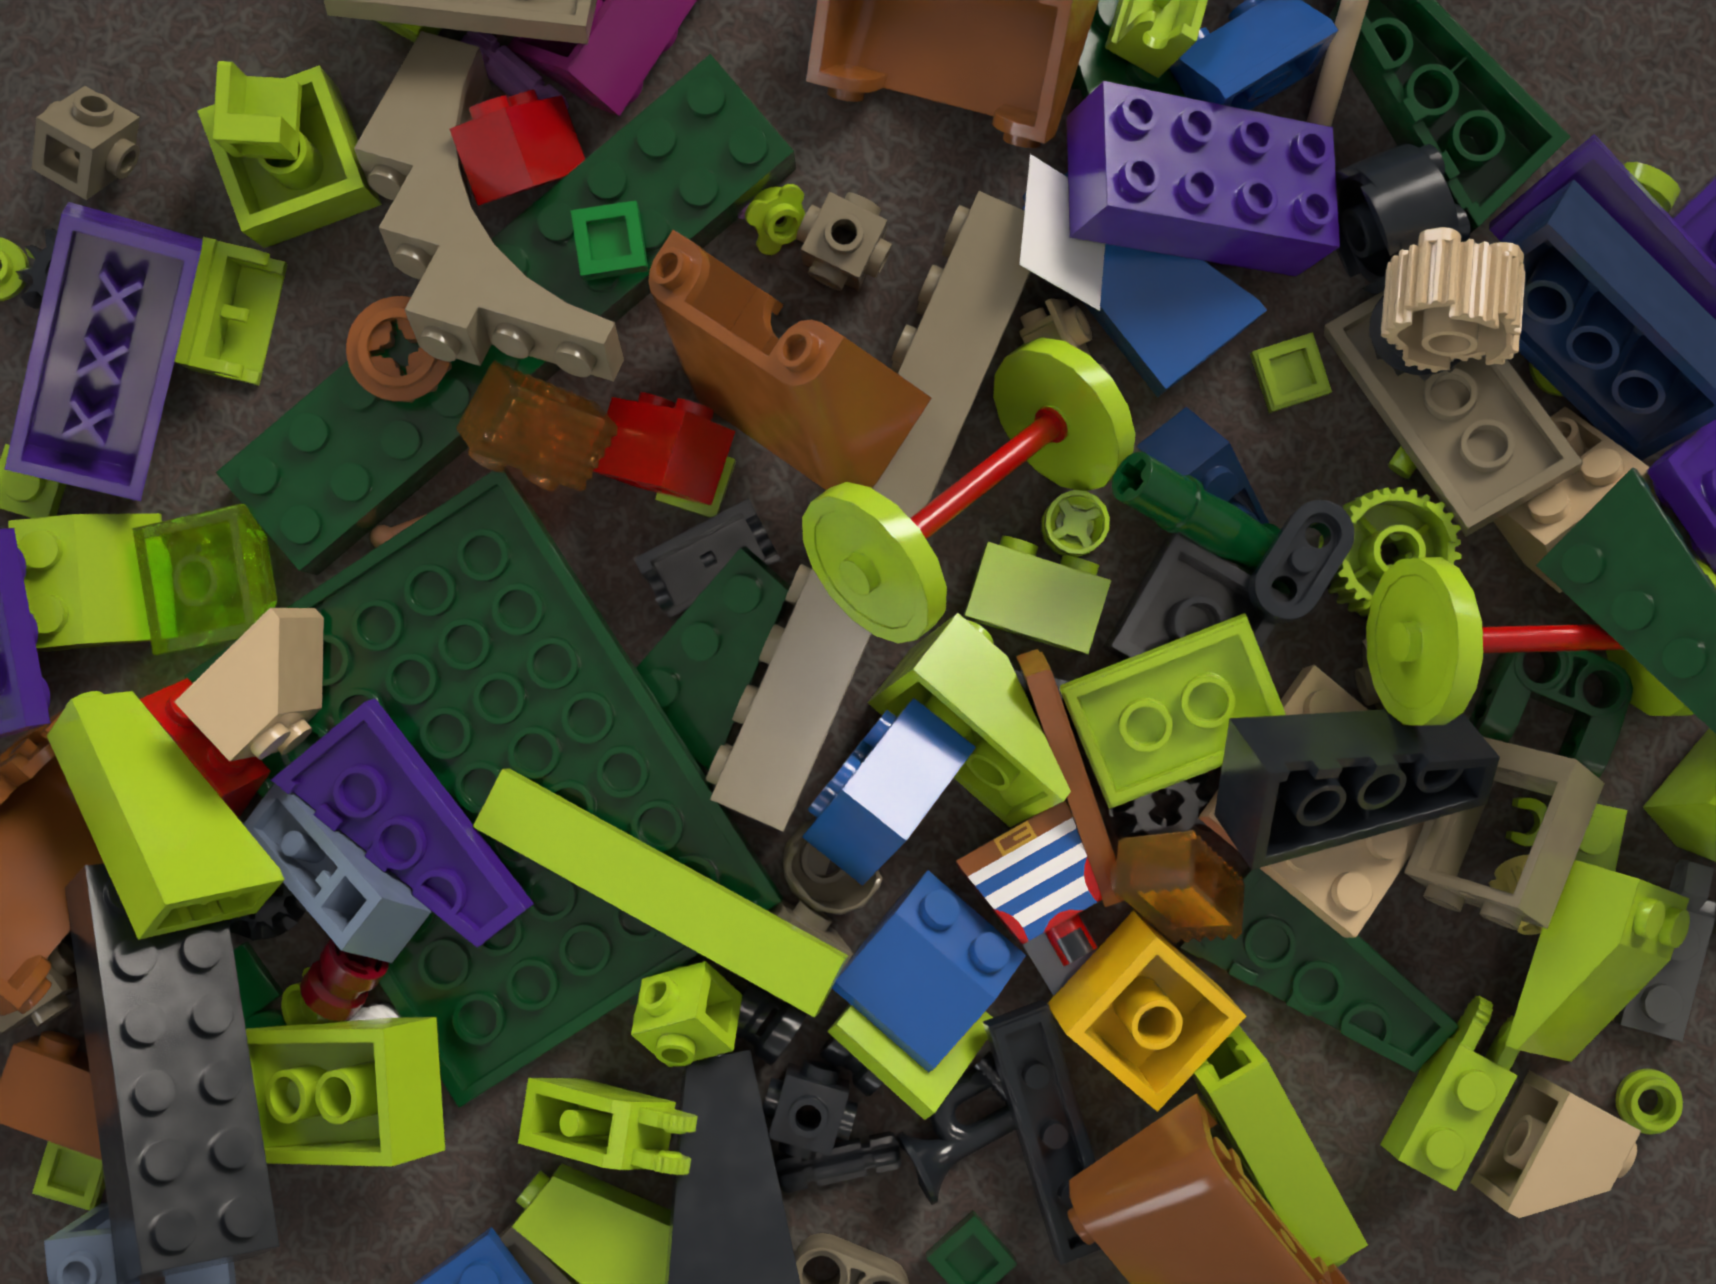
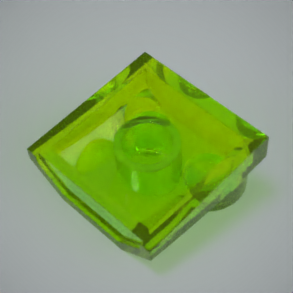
(204, 578)

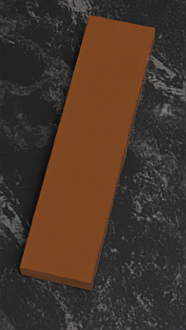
(1061, 740)

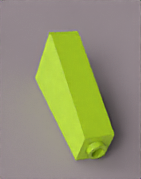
(157, 820)
(1277, 1149)
(595, 1228)

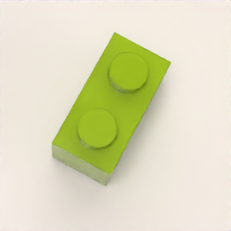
(1037, 596)

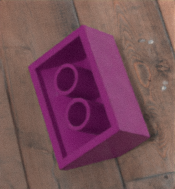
(619, 53)

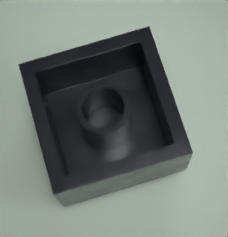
(1182, 595)

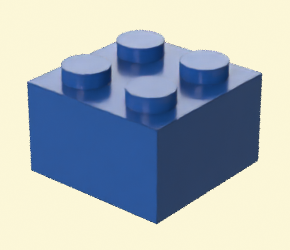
(885, 789)

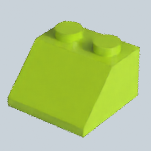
(84, 579)

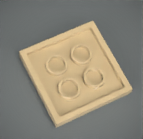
(1348, 879)

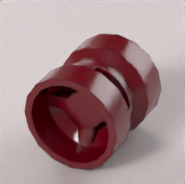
(340, 982)

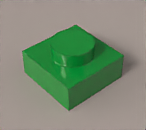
(609, 240)

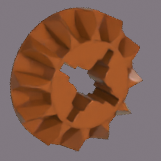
(381, 376)

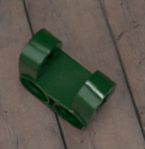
(1592, 728)

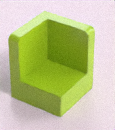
(256, 114)

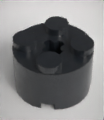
(1387, 206)

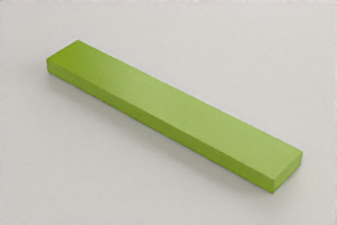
(661, 892)

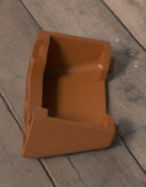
(968, 54)
(800, 395)
(40, 853)
(1185, 1213)

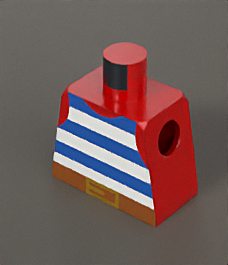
(1038, 881)

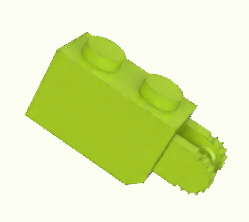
(1454, 1100)
(604, 1125)

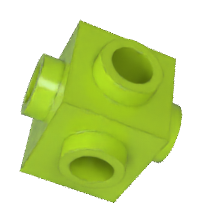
(687, 1014)

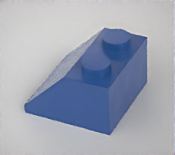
(1255, 53)
(928, 971)

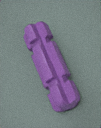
(508, 69)

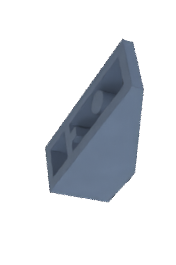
(334, 881)

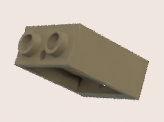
(1447, 838)

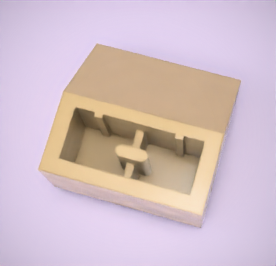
(1549, 516)

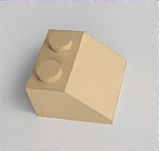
(262, 686)
(1553, 1150)

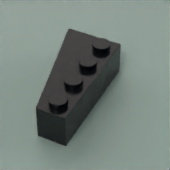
(1342, 778)

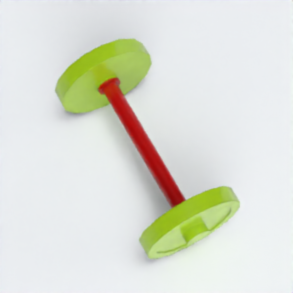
(1059, 418)
(1431, 645)

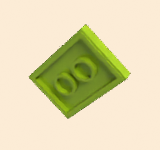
(1169, 709)

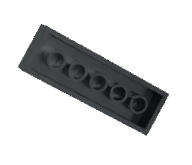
(169, 1089)

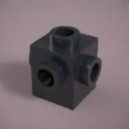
(813, 1085)

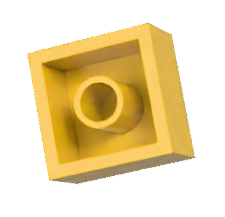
(1145, 1011)

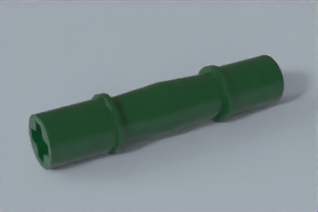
(1184, 506)

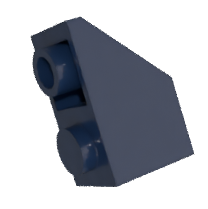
(1201, 452)

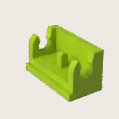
(1155, 31)
(231, 312)

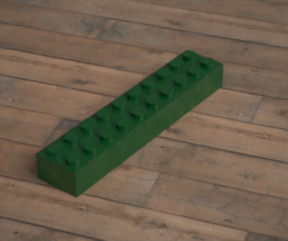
(353, 458)

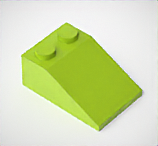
(979, 696)
(1594, 958)
(349, 1091)

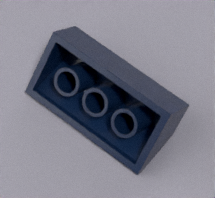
(1613, 326)

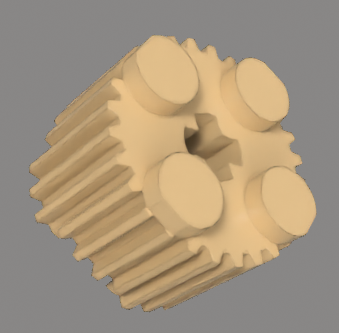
(1454, 300)

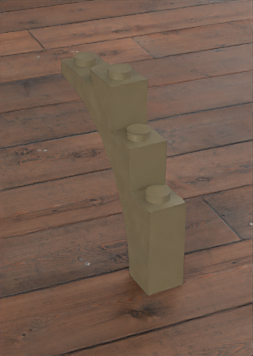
(467, 286)

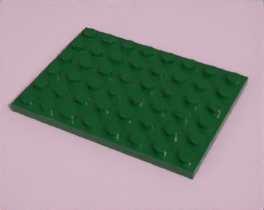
(495, 665)

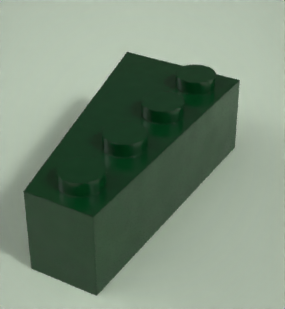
(1450, 93)

